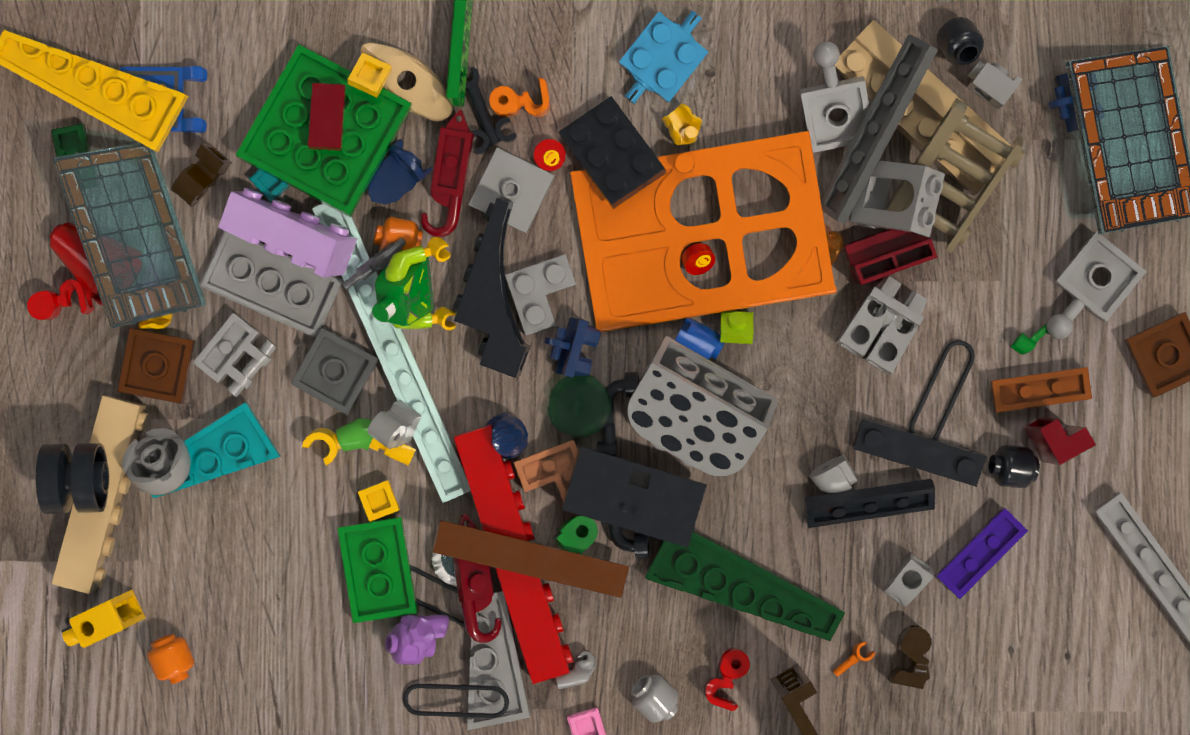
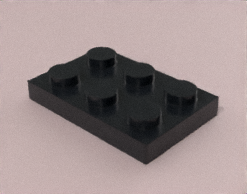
(612, 152)

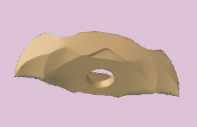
(427, 95)

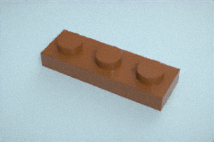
(1041, 389)

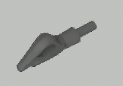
(375, 263)

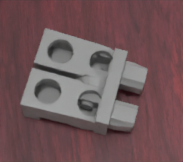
(884, 314)

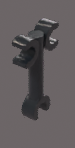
(491, 134)

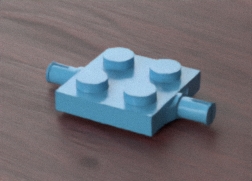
(663, 57)

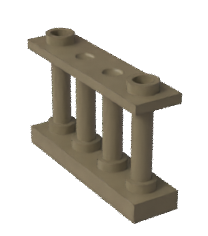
(940, 149)

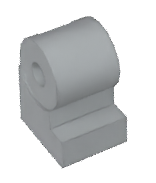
(394, 426)
(908, 580)

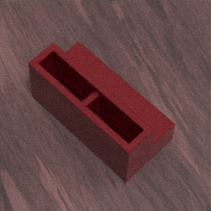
(887, 254)
(1057, 443)

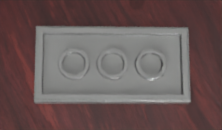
(270, 284)

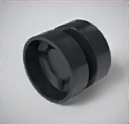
(72, 478)

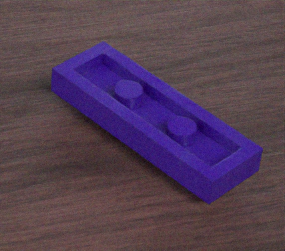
(981, 553)

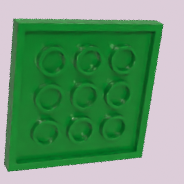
(281, 134)

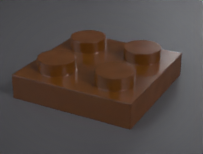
(1163, 354)
(156, 366)

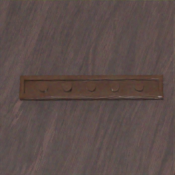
(530, 559)

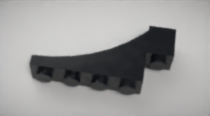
(486, 300)

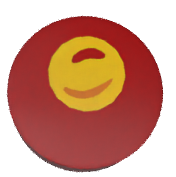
(549, 155)
(698, 259)

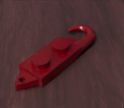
(450, 173)
(474, 592)

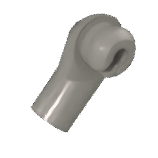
(580, 671)

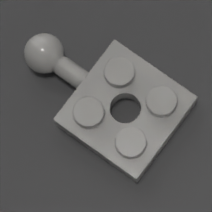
(822, 99)
(1078, 282)

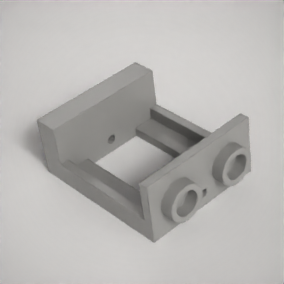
(918, 216)

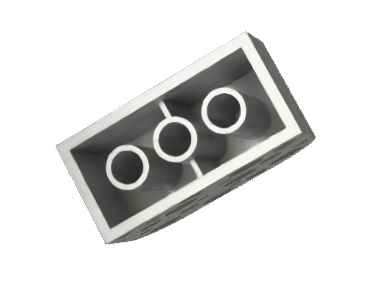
(699, 410)

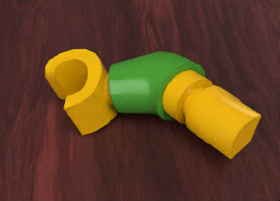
(353, 437)

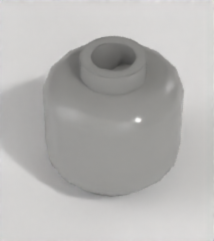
(654, 698)

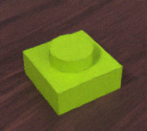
(736, 327)

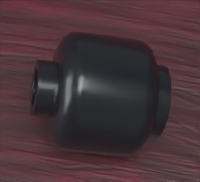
(960, 41)
(1014, 466)

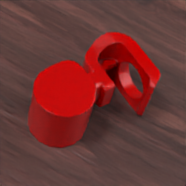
(48, 304)
(733, 665)

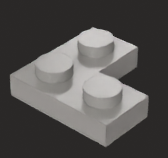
(530, 289)

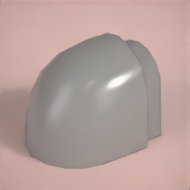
(834, 475)

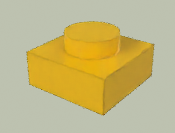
(369, 74)
(379, 500)

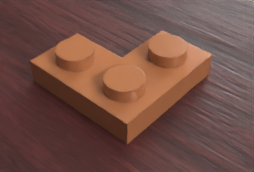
(548, 466)

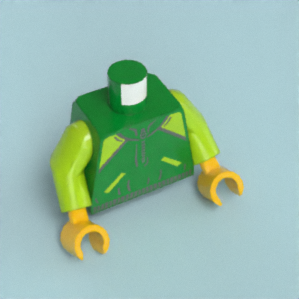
(406, 289)

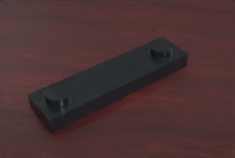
(919, 451)
(870, 503)

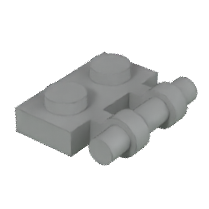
(227, 348)

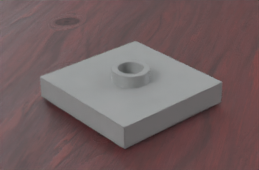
(514, 181)

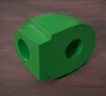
(576, 534)

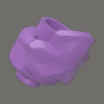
(415, 638)

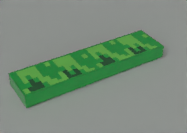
(459, 52)

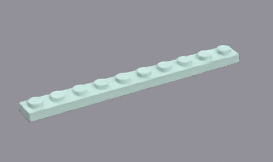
(402, 370)

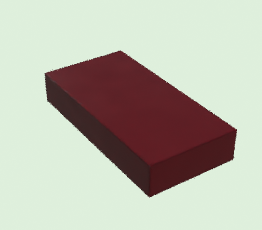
(327, 116)

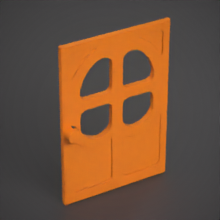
(638, 245)

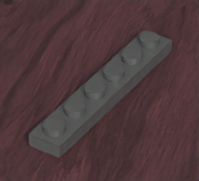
(877, 128)

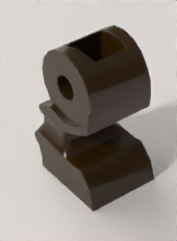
(198, 177)
(914, 643)

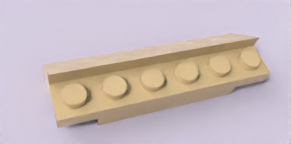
(872, 57)

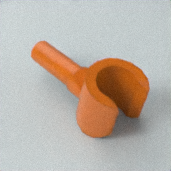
(853, 659)

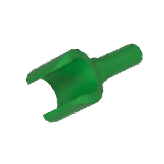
(1024, 344)

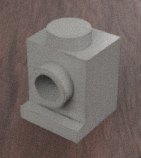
(992, 83)

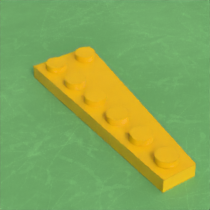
(112, 96)

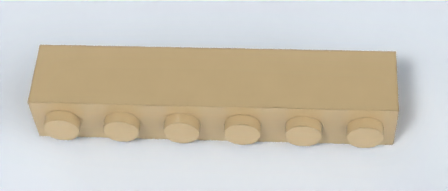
(89, 534)

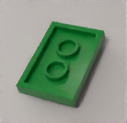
(377, 570)

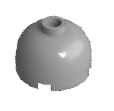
(157, 462)

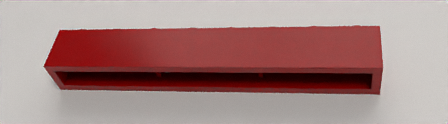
(525, 595)

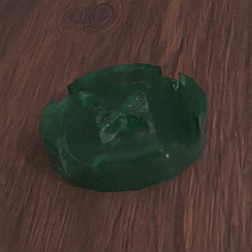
(579, 406)

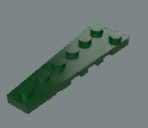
(735, 582)

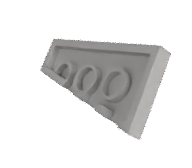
(496, 665)

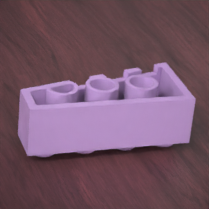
(288, 233)

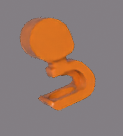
(508, 103)

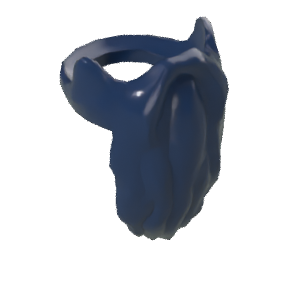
(396, 175)
(508, 435)

